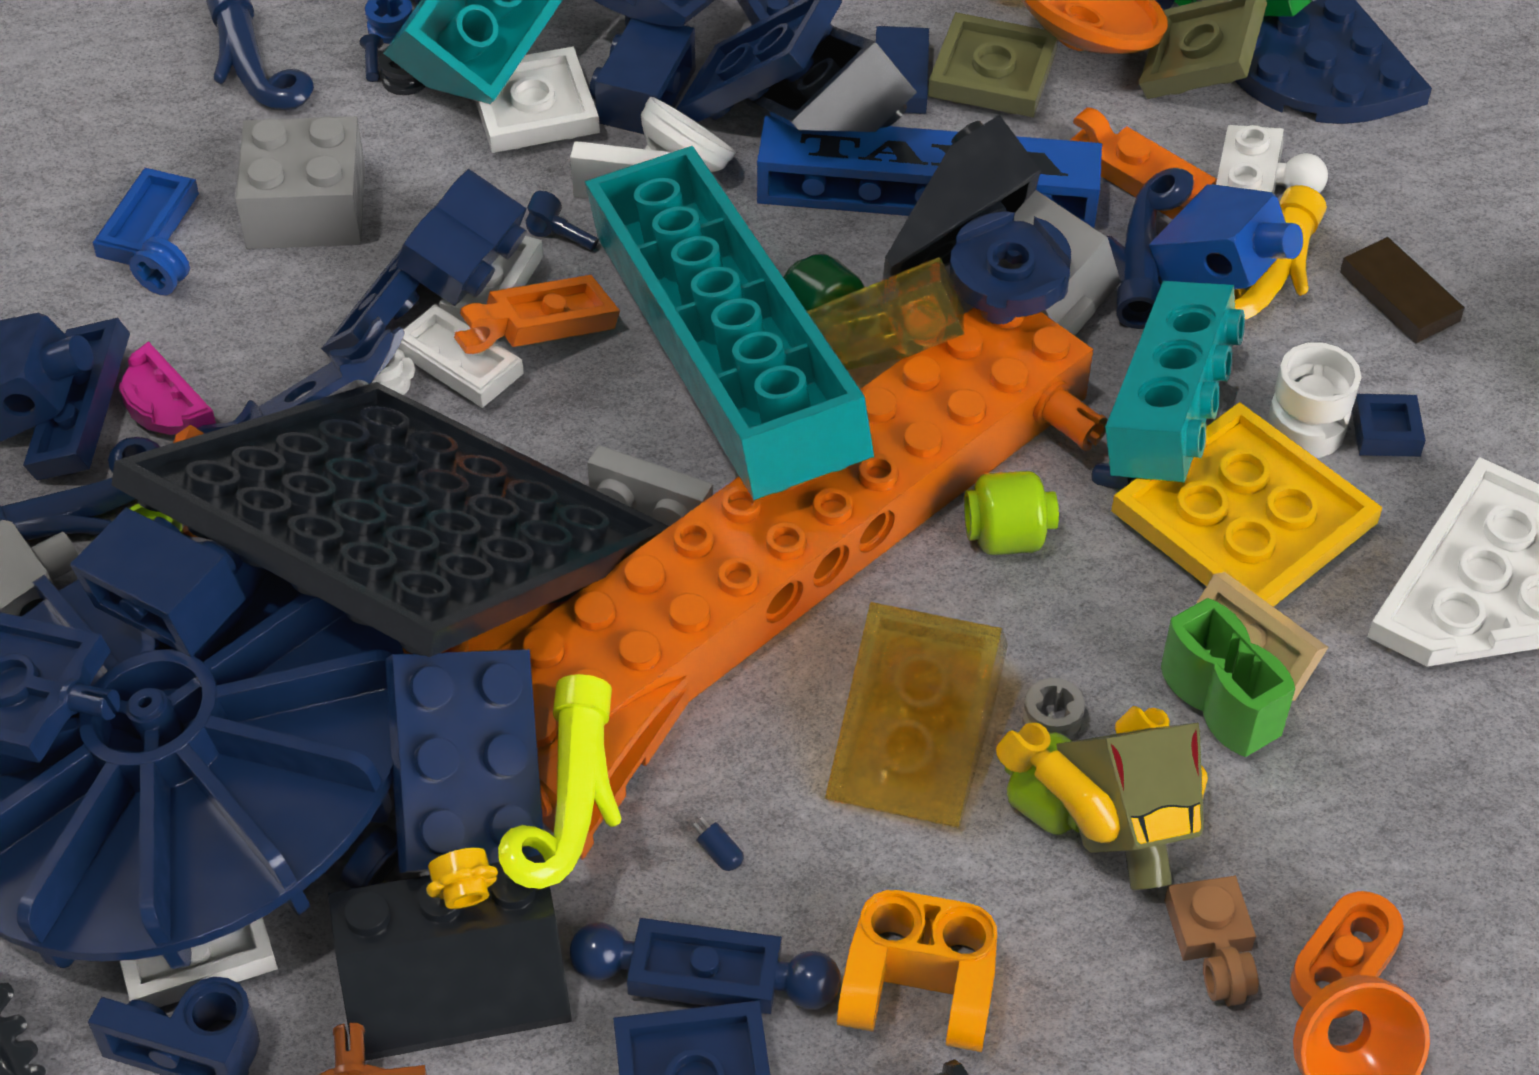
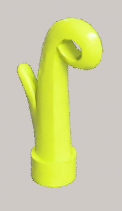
(582, 777)

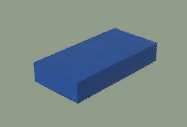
(148, 210)

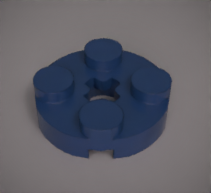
(1006, 292)

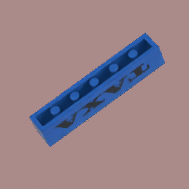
(894, 165)

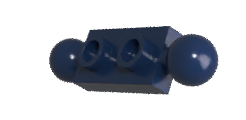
(704, 965)

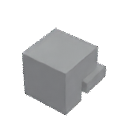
(1091, 267)

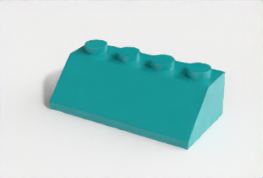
(469, 44)

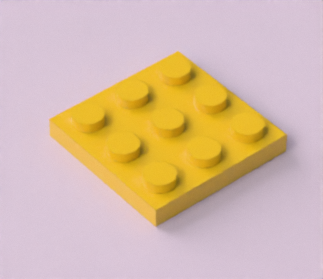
(1250, 509)

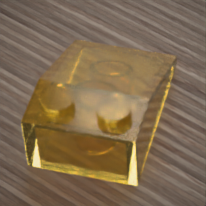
(917, 714)

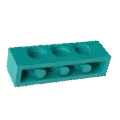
(1174, 381)

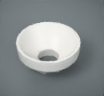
(672, 130)

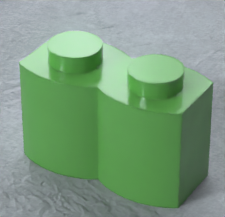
(1227, 677)

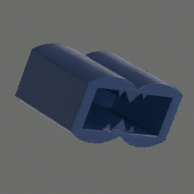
(462, 238)

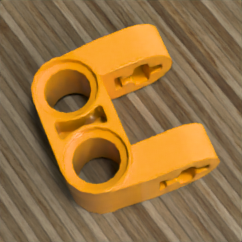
(922, 960)

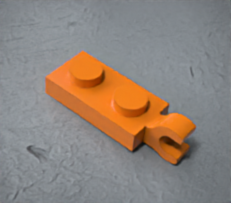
(1132, 158)
(538, 314)

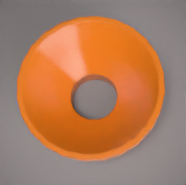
(1392, 1036)

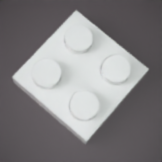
(541, 103)

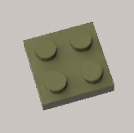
(1203, 46)
(993, 64)

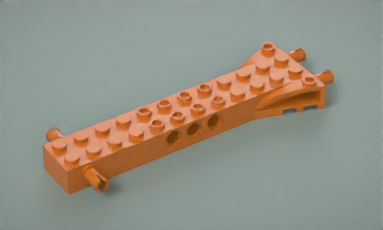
(750, 568)

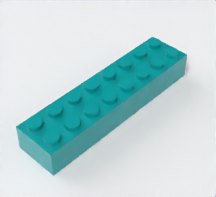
(730, 324)

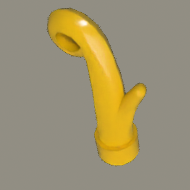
(1299, 206)

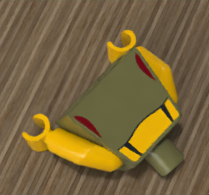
(1123, 787)

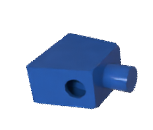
(1225, 238)

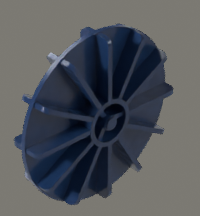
(207, 788)

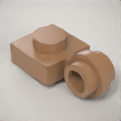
(1215, 924)

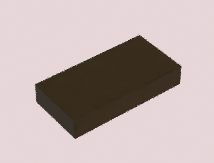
(1402, 289)

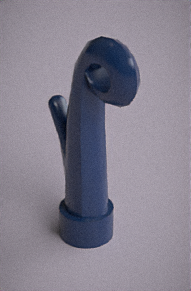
(240, 49)
(1135, 260)
(75, 508)

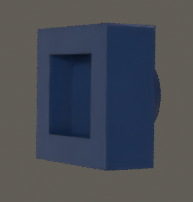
(1388, 425)

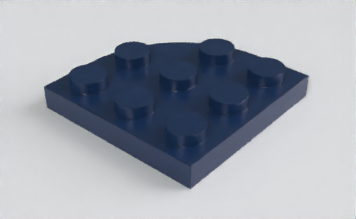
(1332, 65)

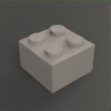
(301, 182)

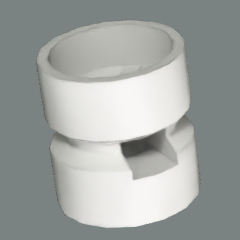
(1315, 396)

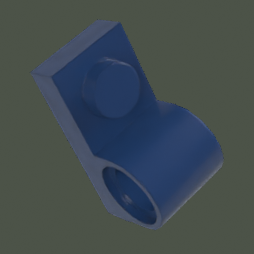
(179, 1044)

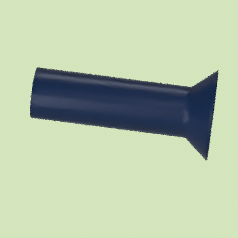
(371, 44)

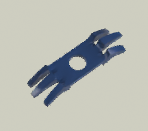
(348, 364)

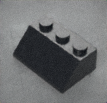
(844, 90)
(446, 974)

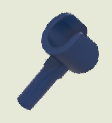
(545, 218)

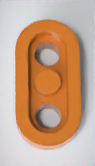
(1338, 954)

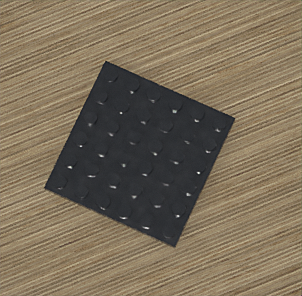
(391, 514)

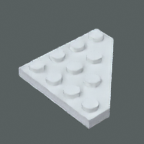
(1472, 578)

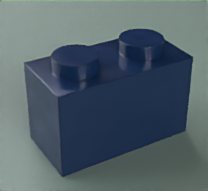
(641, 65)
(159, 580)

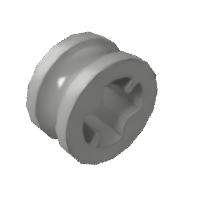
(1060, 694)

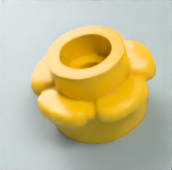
(461, 877)

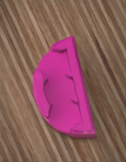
(160, 396)

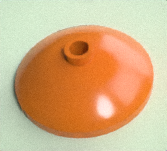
(1102, 24)

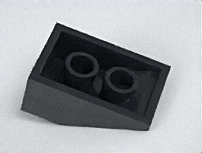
(978, 176)

